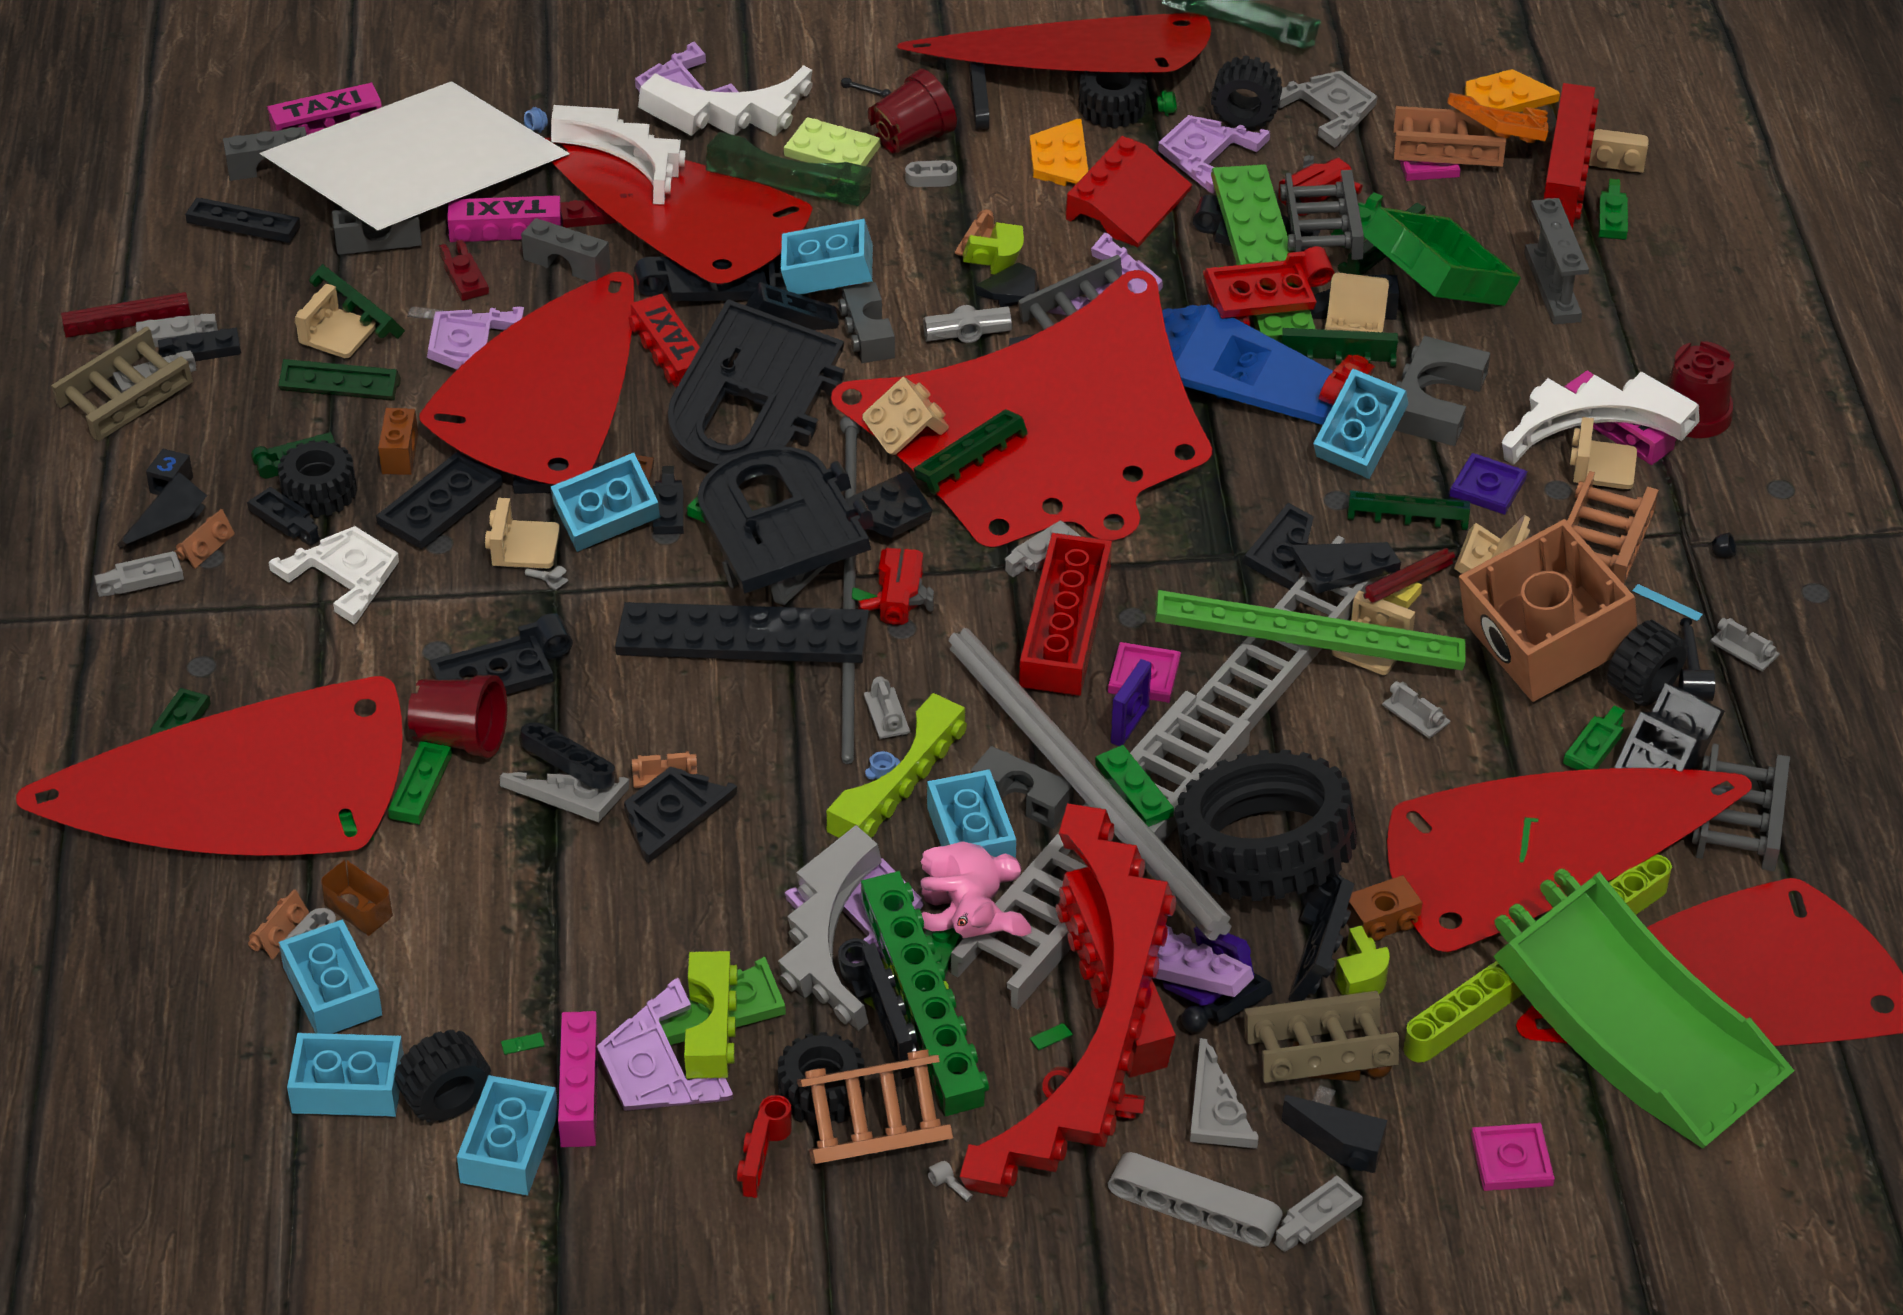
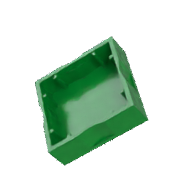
(1441, 256)

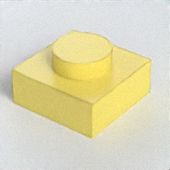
(1405, 596)

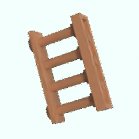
(1445, 138)
(1635, 526)
(862, 1139)

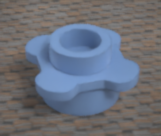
(881, 764)

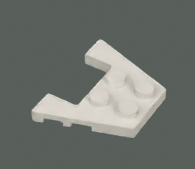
(348, 558)

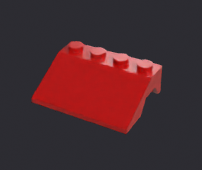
(1128, 191)

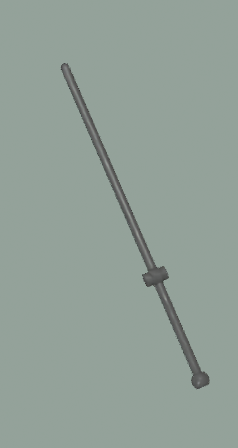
(851, 430)

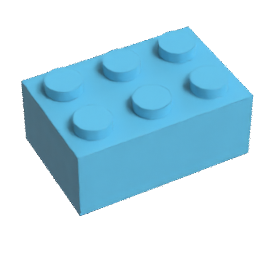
(827, 257)
(1361, 423)
(605, 502)
(971, 812)
(330, 978)
(345, 1074)
(507, 1135)

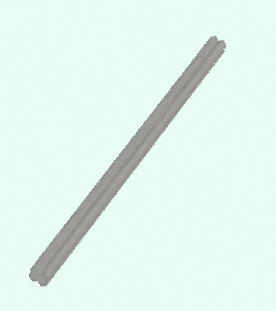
(1090, 783)

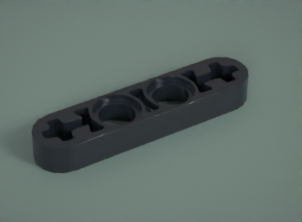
(979, 95)
(567, 755)

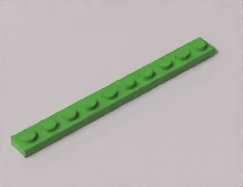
(1310, 630)

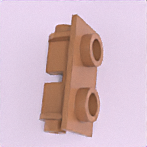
(981, 227)
(205, 539)
(649, 767)
(280, 923)

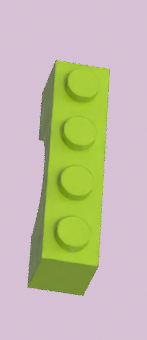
(708, 1043)

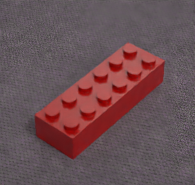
(1572, 148)
(1065, 614)
(1091, 935)

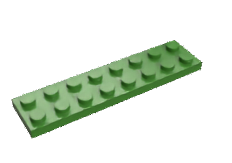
(1256, 233)

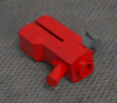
(1318, 174)
(901, 586)

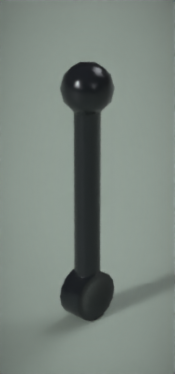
(847, 83)

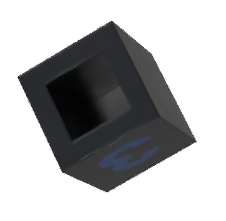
(165, 467)

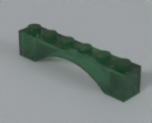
(1263, 17)
(832, 181)

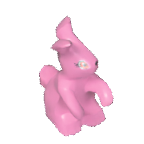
(969, 880)

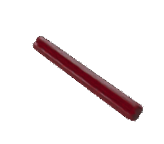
(1409, 575)

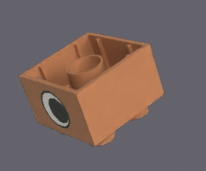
(1547, 609)

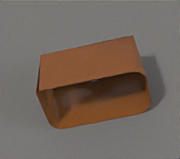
(366, 915)

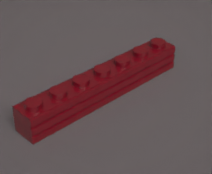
(124, 314)

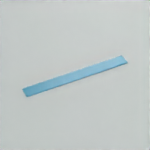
(1667, 602)

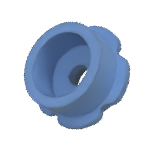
(535, 119)

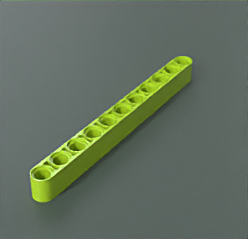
(1494, 989)

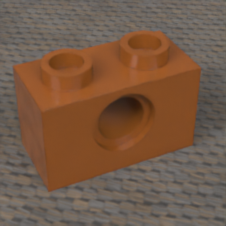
(398, 441)
(1384, 908)

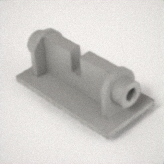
(1750, 649)
(886, 709)
(1415, 711)

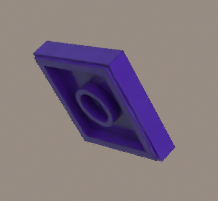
(1488, 483)
(1131, 702)

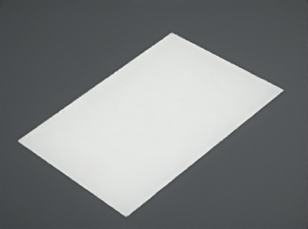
(414, 155)

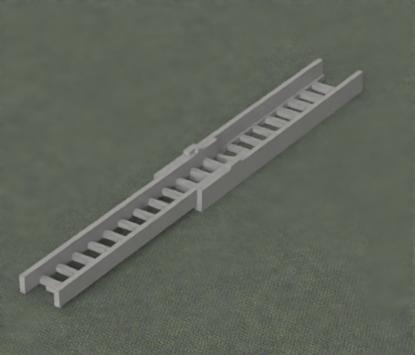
(1149, 754)

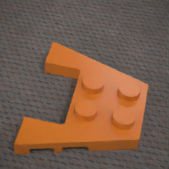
(1529, 125)

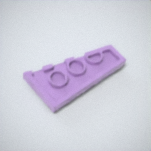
(1200, 968)

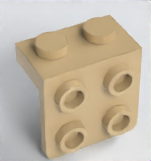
(1619, 150)
(1357, 303)
(330, 328)
(903, 414)
(1611, 462)
(520, 542)
(1483, 545)
(1377, 613)

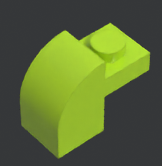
(997, 251)
(1364, 967)

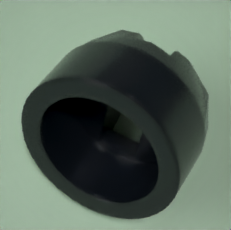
(1724, 545)

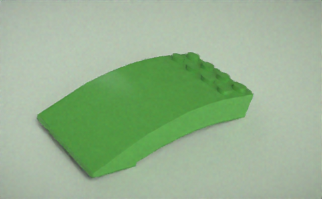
(1637, 1009)

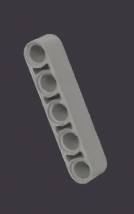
(1195, 1199)

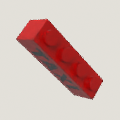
(664, 336)

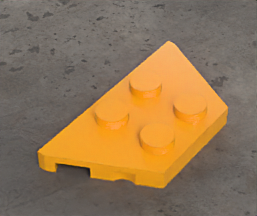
(1510, 91)
(1059, 153)

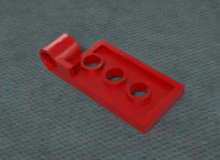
(1302, 268)

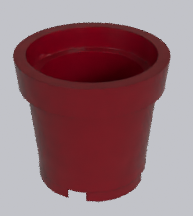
(913, 113)
(1705, 377)
(460, 713)

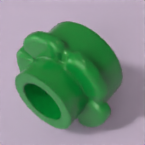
(1167, 102)

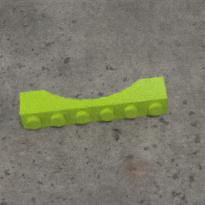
(867, 806)

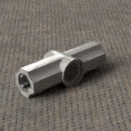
(967, 323)

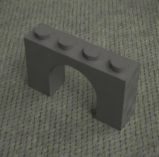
(1439, 363)

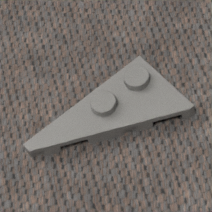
(567, 793)
(1216, 1111)

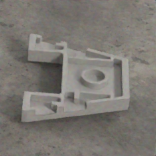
(1336, 97)

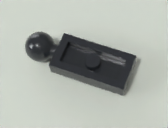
(1225, 1007)

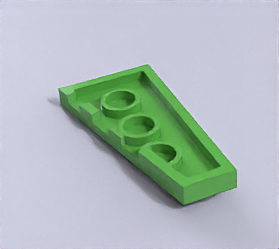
(756, 1001)

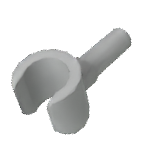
(553, 578)
(941, 1173)

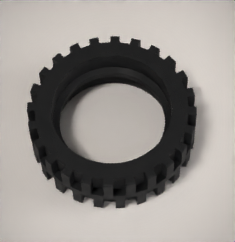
(1270, 863)

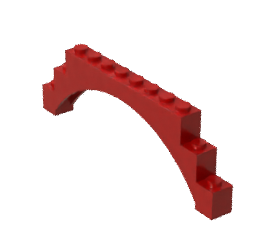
(1087, 1100)

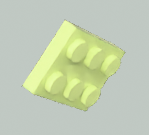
(829, 143)

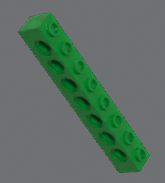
(954, 1091)

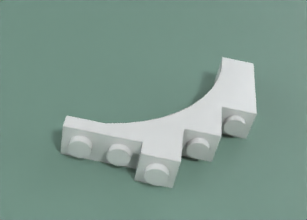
(729, 111)
(630, 141)
(1641, 403)

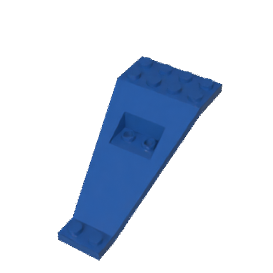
(1244, 364)

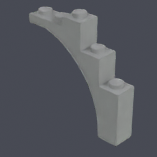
(826, 887)

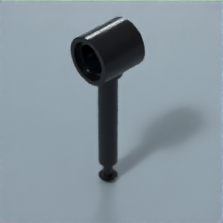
(1693, 679)

